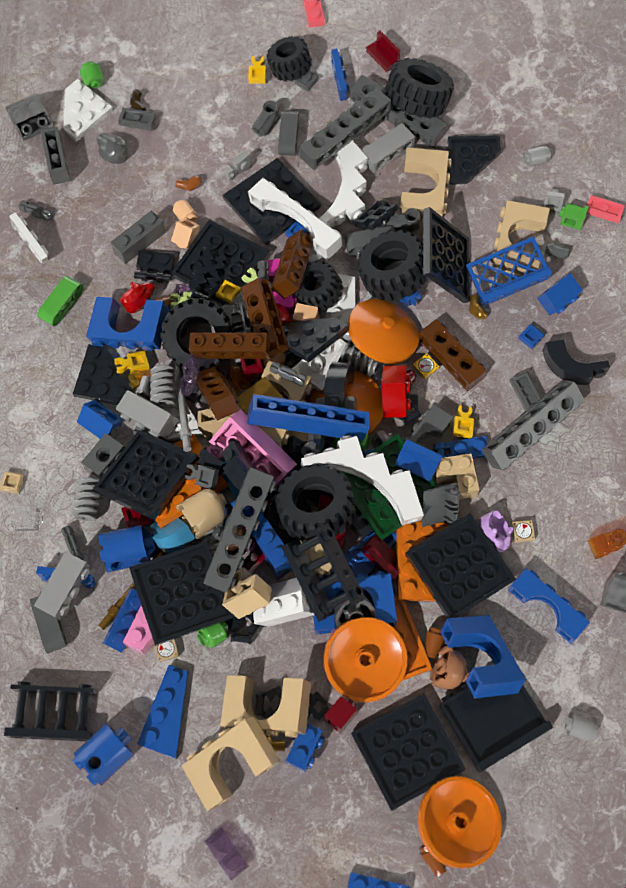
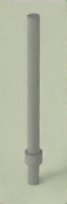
(185, 432)

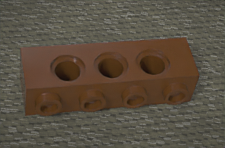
(292, 264)
(264, 314)
(229, 345)
(453, 364)
(217, 393)

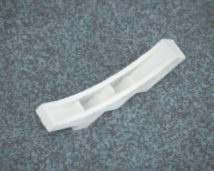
(347, 203)
(396, 487)

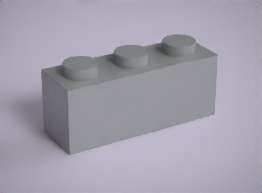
(388, 147)
(146, 415)
(62, 586)

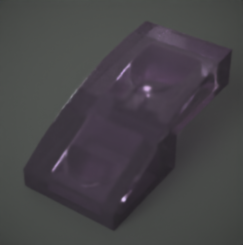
(190, 376)
(226, 853)

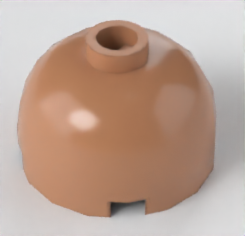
(449, 669)

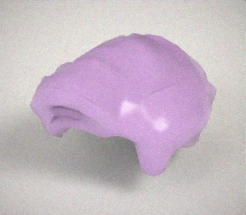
(496, 530)

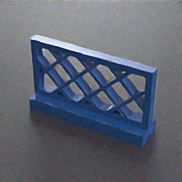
(518, 283)

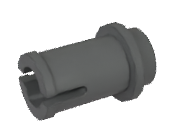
(557, 251)

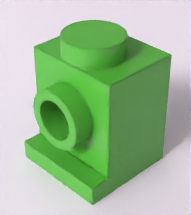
(573, 216)

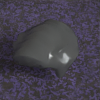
(112, 148)

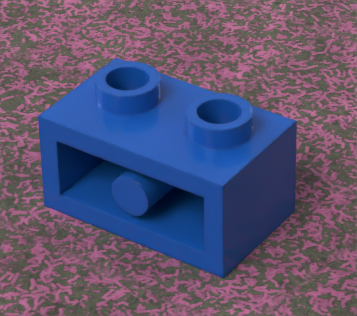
(560, 294)
(304, 747)

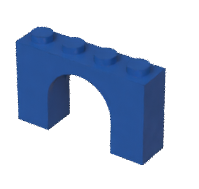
(145, 335)
(269, 544)
(378, 590)
(482, 633)

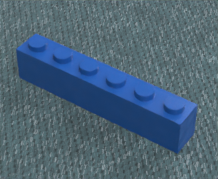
(307, 417)

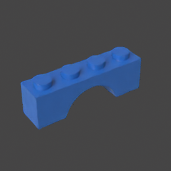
(569, 621)

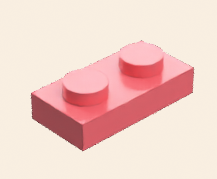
(314, 13)
(605, 209)

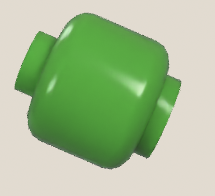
(92, 74)
(213, 635)

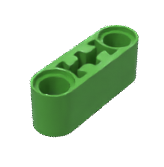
(60, 301)

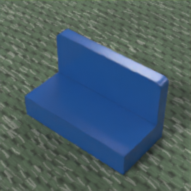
(98, 419)
(418, 460)

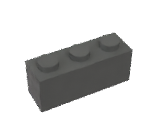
(55, 155)
(138, 237)

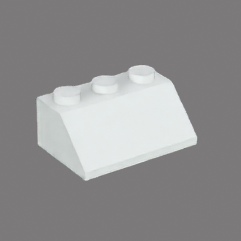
(285, 605)

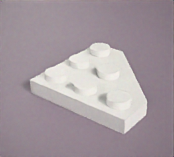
(82, 110)

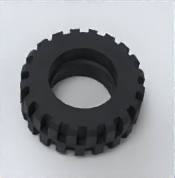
(419, 87)
(384, 251)
(178, 315)
(309, 483)

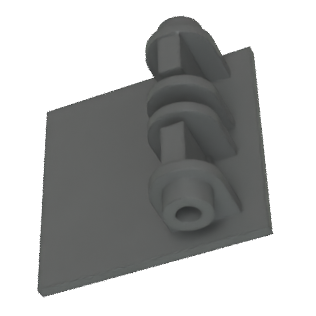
(241, 321)
(441, 505)

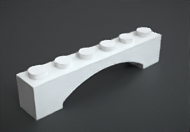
(267, 196)

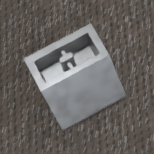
(29, 116)
(615, 593)

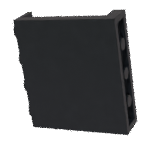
(493, 725)

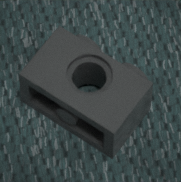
(105, 447)

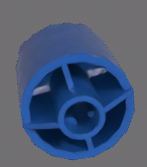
(126, 547)
(110, 748)

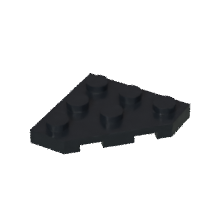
(470, 156)
(312, 337)
(99, 377)

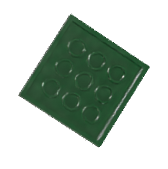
(372, 503)

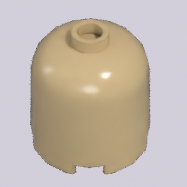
(203, 511)

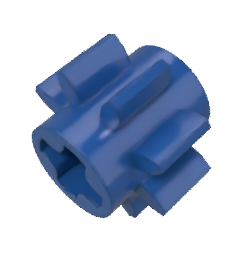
(411, 300)

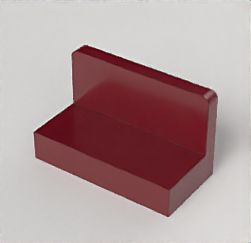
(384, 51)
(381, 556)

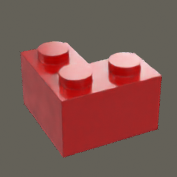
(394, 391)

